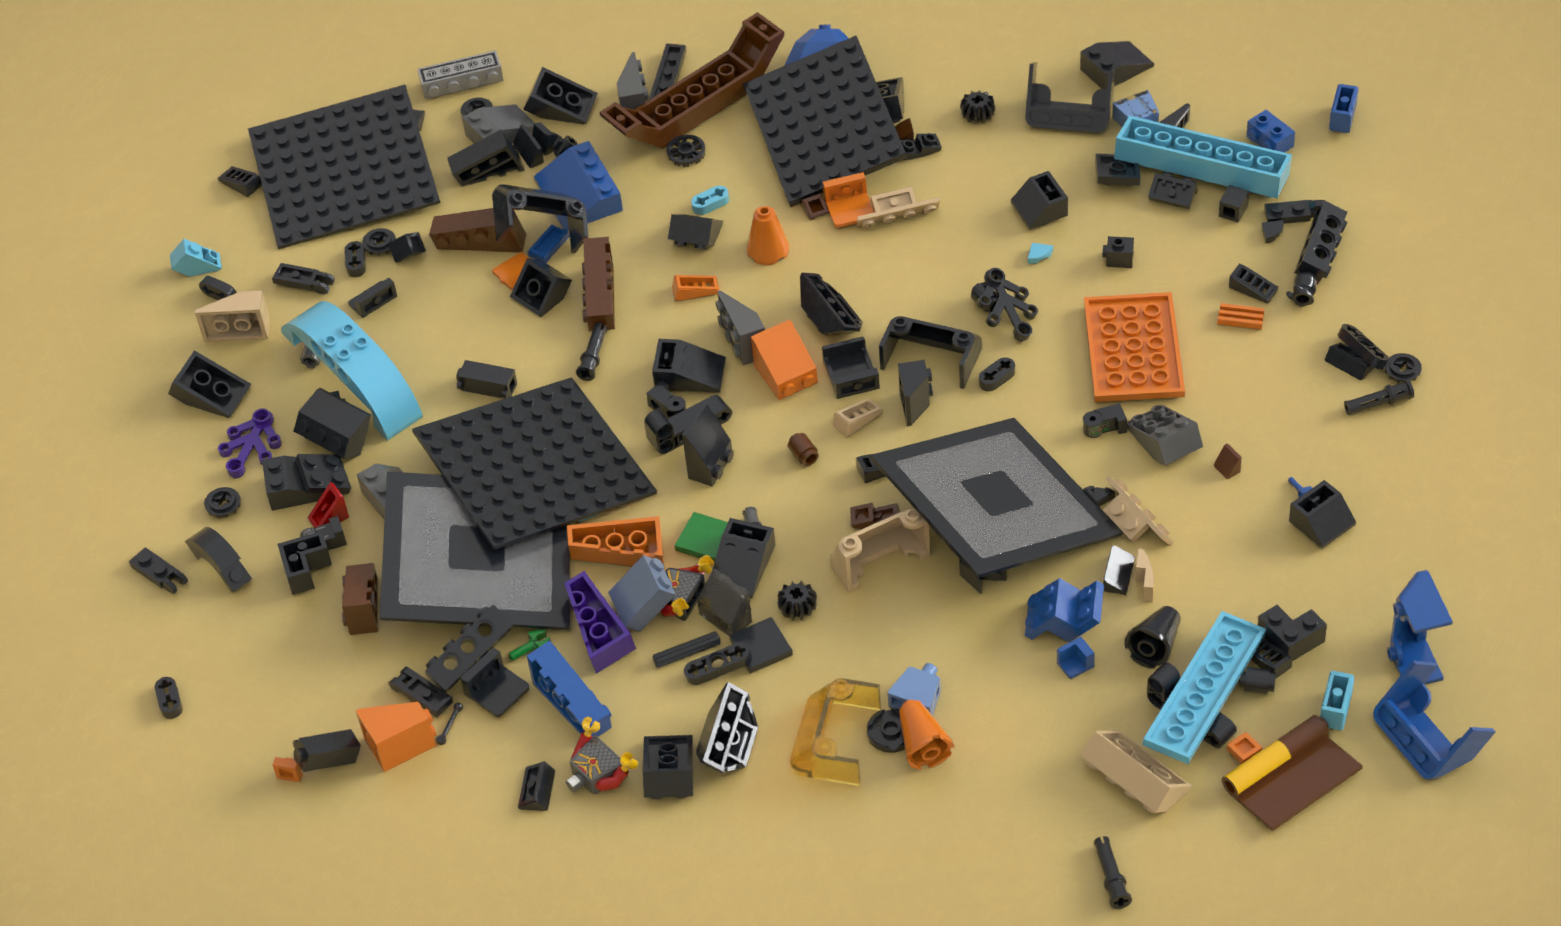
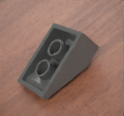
(489, 120)

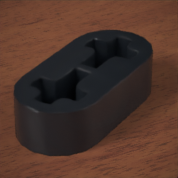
(351, 259)
(216, 288)
(994, 372)
(173, 696)

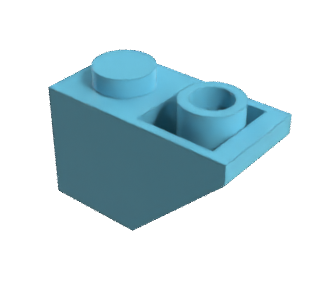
(194, 259)

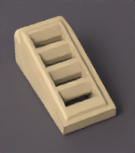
(849, 419)

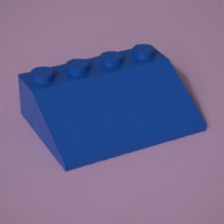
(584, 177)

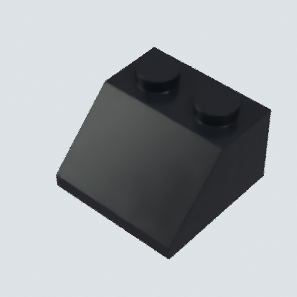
(694, 230)
(540, 286)
(914, 389)

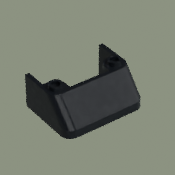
(1050, 114)
(509, 198)
(935, 336)

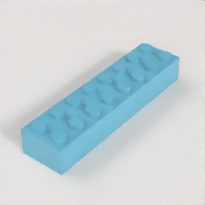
(1203, 156)

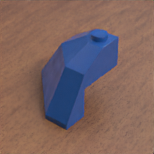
(814, 41)

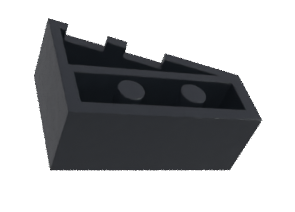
(485, 159)

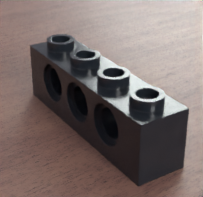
(1322, 240)
(490, 617)

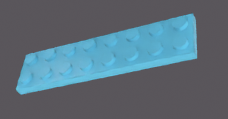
(1204, 687)

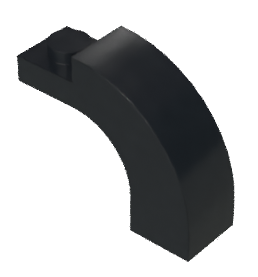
(220, 554)

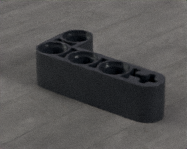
(667, 433)
(1160, 687)

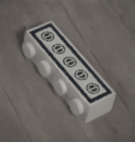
(460, 74)

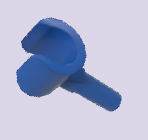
(1300, 490)

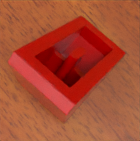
(329, 506)

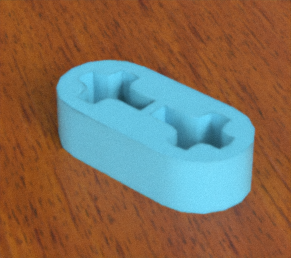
(710, 200)

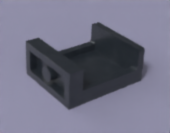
(850, 367)

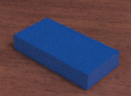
(548, 243)

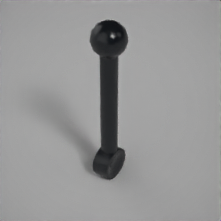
(441, 739)

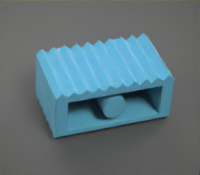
(1337, 699)

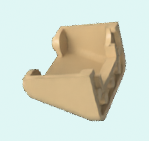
(901, 531)

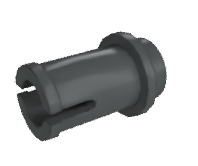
(750, 515)

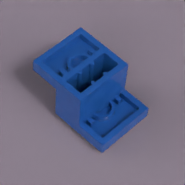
(1064, 610)

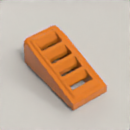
(688, 287)

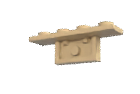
(895, 205)
(1129, 516)

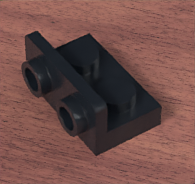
(1172, 190)

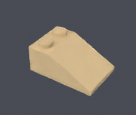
(235, 318)

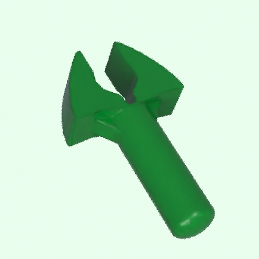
(533, 644)

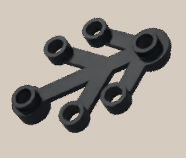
(996, 281)

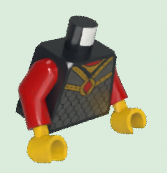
(687, 585)

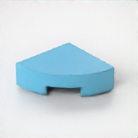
(1039, 252)

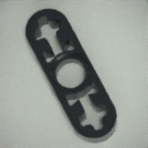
(1363, 346)
(703, 675)

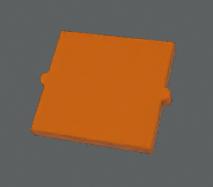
(510, 270)

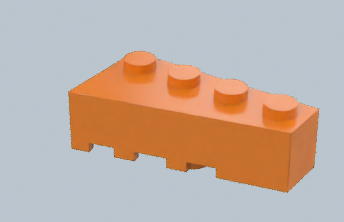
(616, 541)

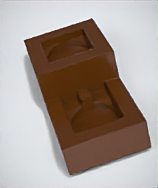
(867, 515)

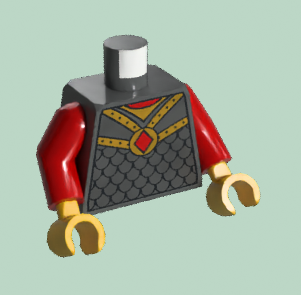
(596, 764)

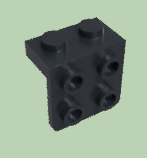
(493, 684)

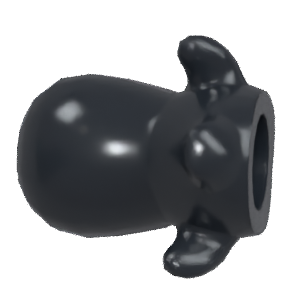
(1303, 289)

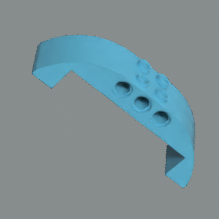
(357, 364)

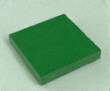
(701, 536)

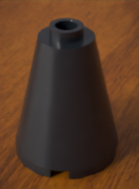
(1154, 637)

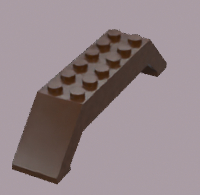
(704, 90)

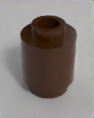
(803, 449)

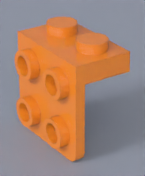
(847, 199)

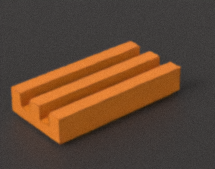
(1241, 316)

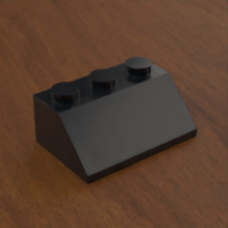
(333, 424)

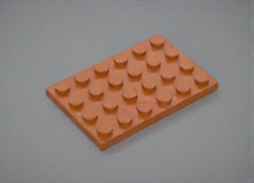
(1133, 347)

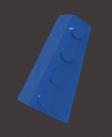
(565, 689)

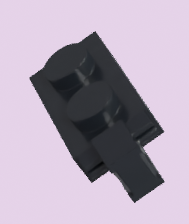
(1292, 211)

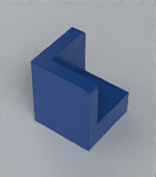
(1075, 658)

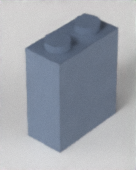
(642, 593)

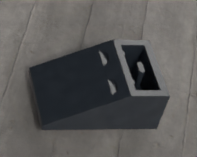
(687, 366)
(745, 553)

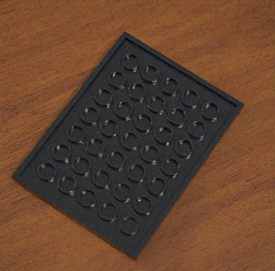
(824, 119)

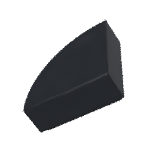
(1272, 230)
(1100, 495)

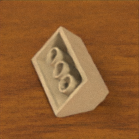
(1134, 770)

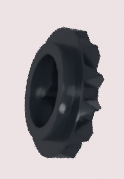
(474, 103)
(378, 235)
(1397, 361)
(217, 497)

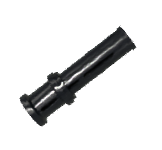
(590, 357)
(1389, 395)
(1114, 881)

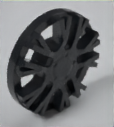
(686, 150)

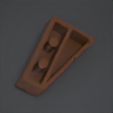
(360, 599)

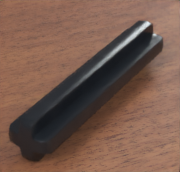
(686, 649)

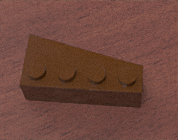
(475, 232)
(598, 283)

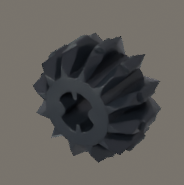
(977, 106)
(797, 600)

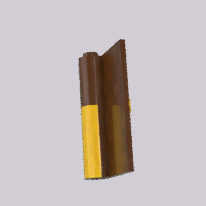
(1291, 773)

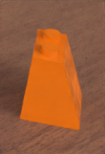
(783, 360)
(397, 732)

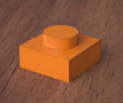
(1243, 747)
(287, 769)

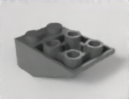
(631, 84)
(739, 324)
(1165, 434)

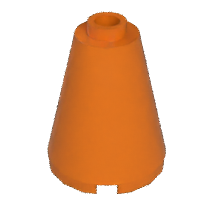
(766, 237)
(923, 736)

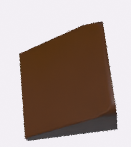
(905, 130)
(814, 206)
(1228, 462)

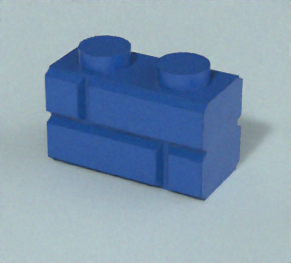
(1343, 108)

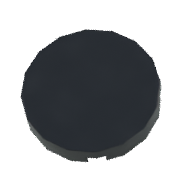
(885, 731)

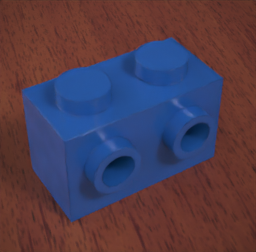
(1270, 132)

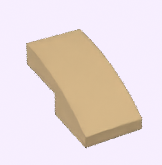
(1145, 574)

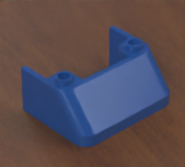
(1415, 612)
(1415, 735)

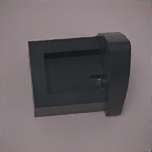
(544, 137)

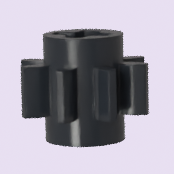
(562, 145)

